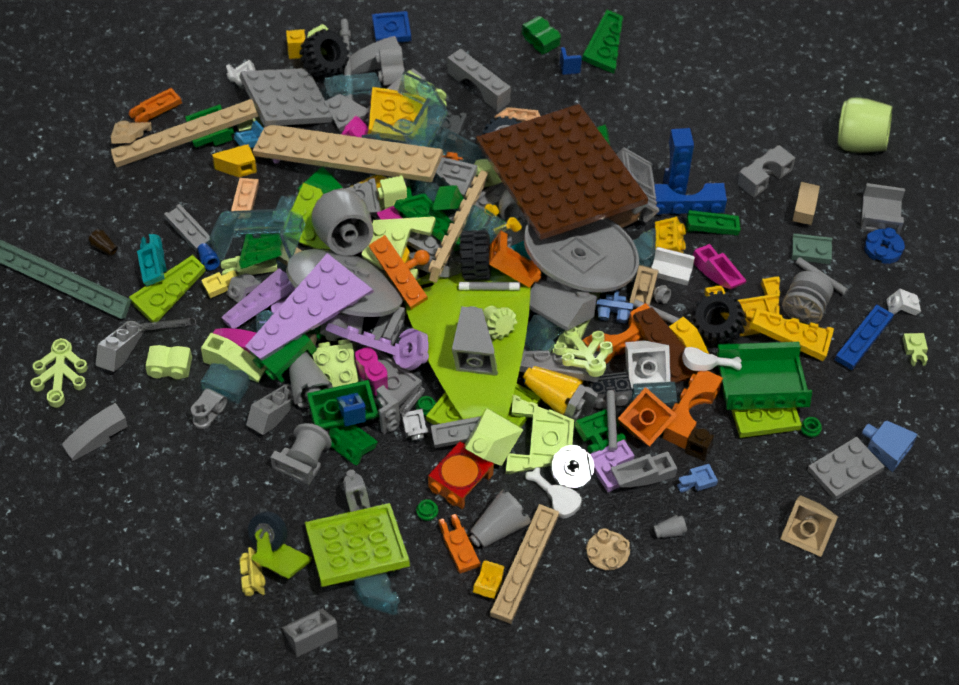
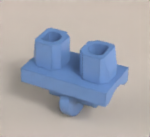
(616, 305)

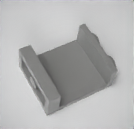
(882, 208)

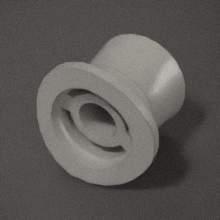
(309, 444)

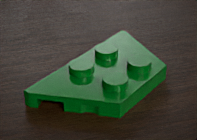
(260, 249)

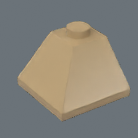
(809, 526)

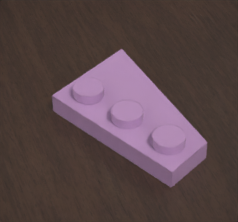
(367, 338)

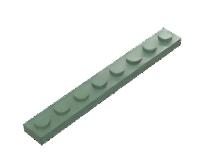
(64, 280)

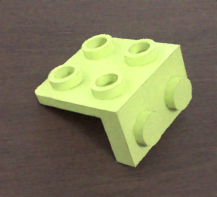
(337, 362)

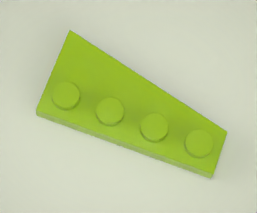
(159, 297)

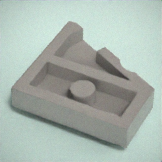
(344, 109)
(456, 173)

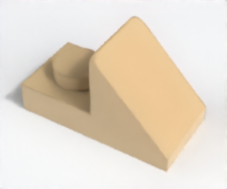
(644, 284)

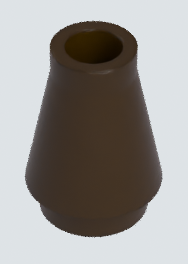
(101, 241)

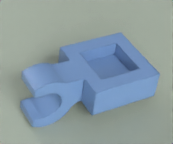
(700, 477)

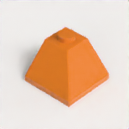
(646, 417)

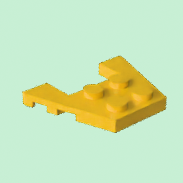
(768, 303)

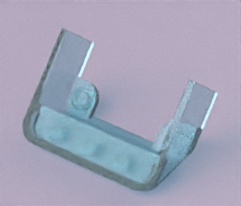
(426, 124)
(282, 221)

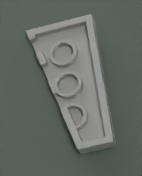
(554, 362)

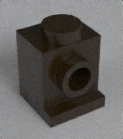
(702, 439)

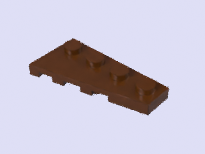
(657, 331)

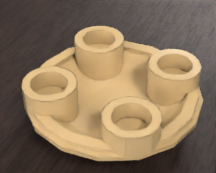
(608, 550)

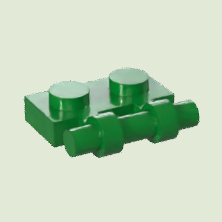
(593, 427)

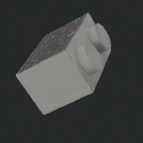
(617, 382)

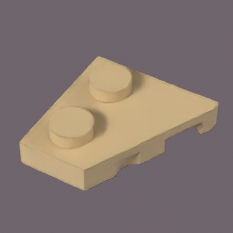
(128, 132)

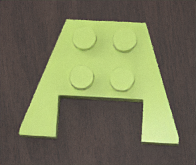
(398, 234)
(549, 434)

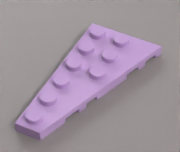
(315, 301)

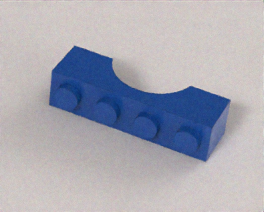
(681, 153)
(709, 199)

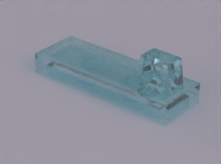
(351, 84)

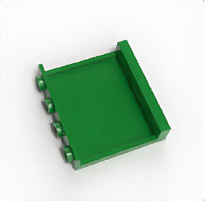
(768, 376)

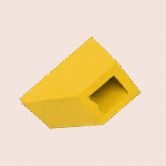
(235, 161)

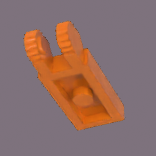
(155, 106)
(459, 545)

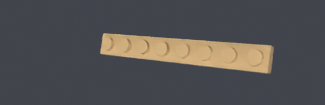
(184, 133)
(455, 230)

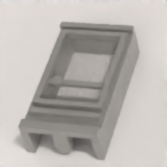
(642, 173)

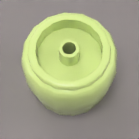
(864, 125)

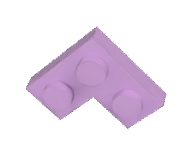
(606, 459)

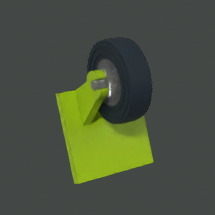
(269, 534)

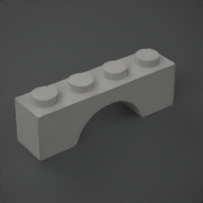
(494, 90)

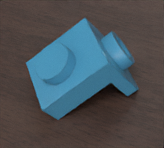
(249, 137)

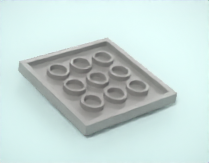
(285, 97)

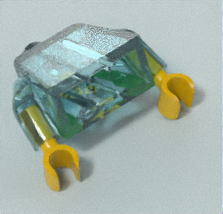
(487, 219)

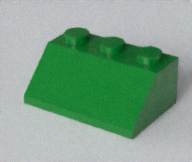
(325, 407)

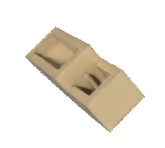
(806, 203)

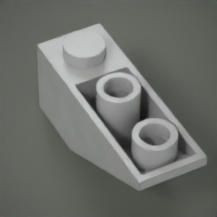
(116, 348)
(271, 409)

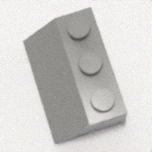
(561, 303)

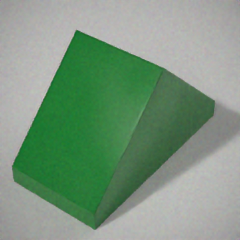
(448, 198)

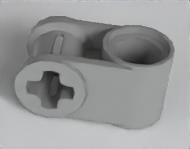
(207, 408)

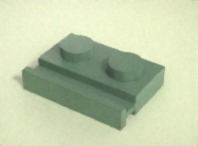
(812, 248)

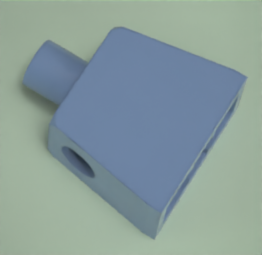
(889, 443)

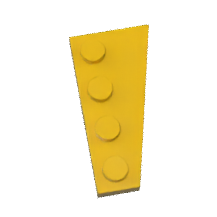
(812, 339)

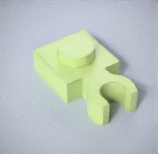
(916, 345)

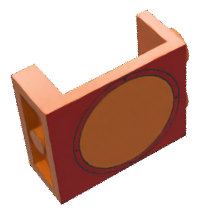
(459, 474)

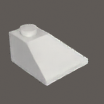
(647, 362)

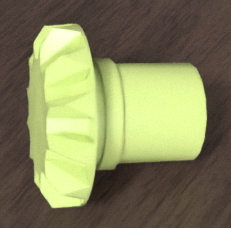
(499, 321)

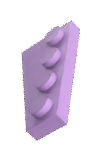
(263, 296)

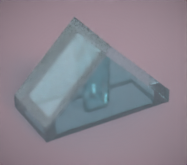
(540, 331)

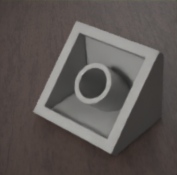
(311, 631)

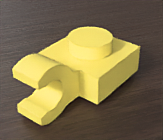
(217, 284)

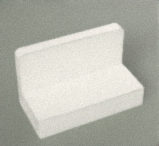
(673, 265)

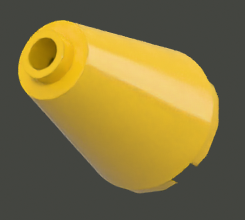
(552, 387)

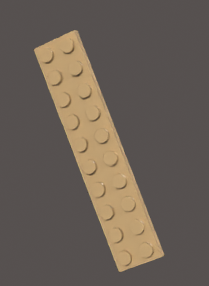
(348, 152)

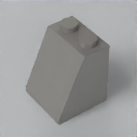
(473, 344)

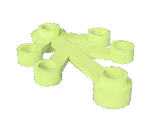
(594, 366)
(58, 370)

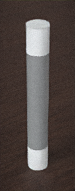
(489, 285)

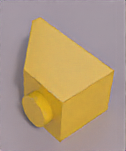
(294, 41)
(688, 334)

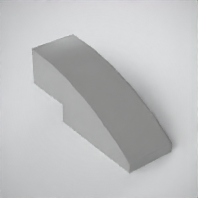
(365, 59)
(95, 432)
(645, 470)

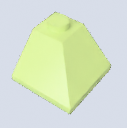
(493, 437)

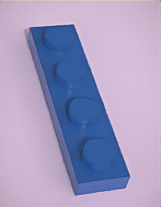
(864, 337)

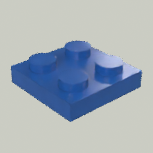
(391, 25)

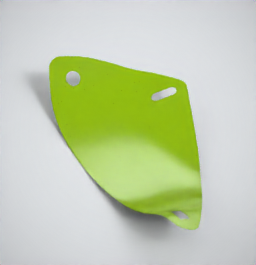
(439, 319)

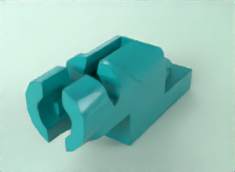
(152, 260)

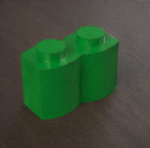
(541, 35)

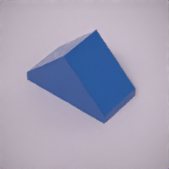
(352, 409)

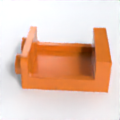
(511, 262)

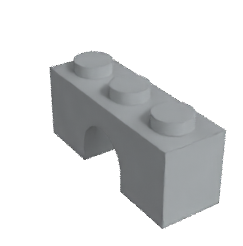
(755, 176)

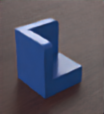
(570, 64)

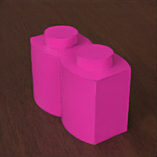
(371, 369)

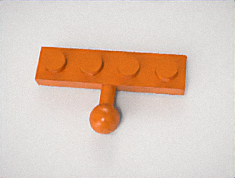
(399, 271)

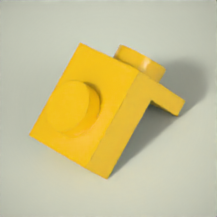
(489, 579)

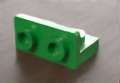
(351, 442)

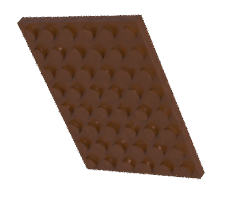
(561, 171)

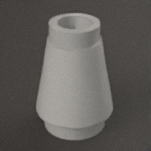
(671, 527)

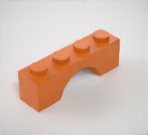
(618, 341)
(702, 390)

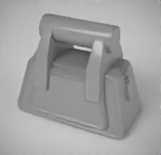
(355, 491)

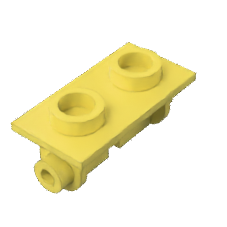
(255, 580)

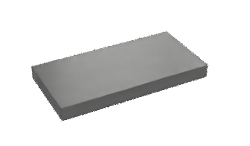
(400, 380)

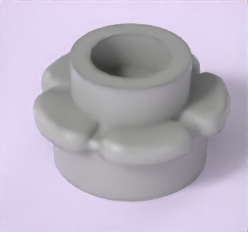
(662, 294)

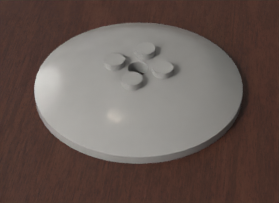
(605, 262)
(382, 302)

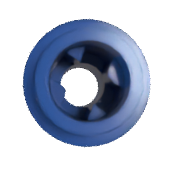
(208, 256)

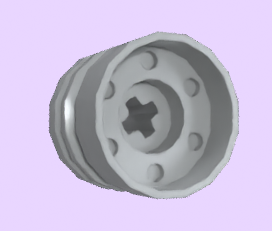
(807, 297)

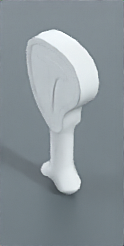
(701, 361)
(562, 497)

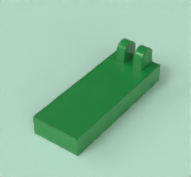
(712, 222)

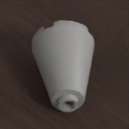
(306, 378)
(499, 520)

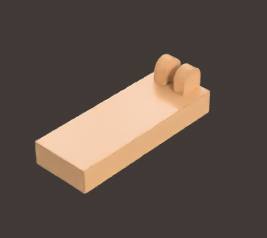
(520, 114)
(245, 194)

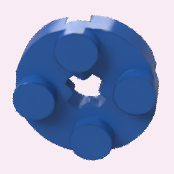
(888, 237)

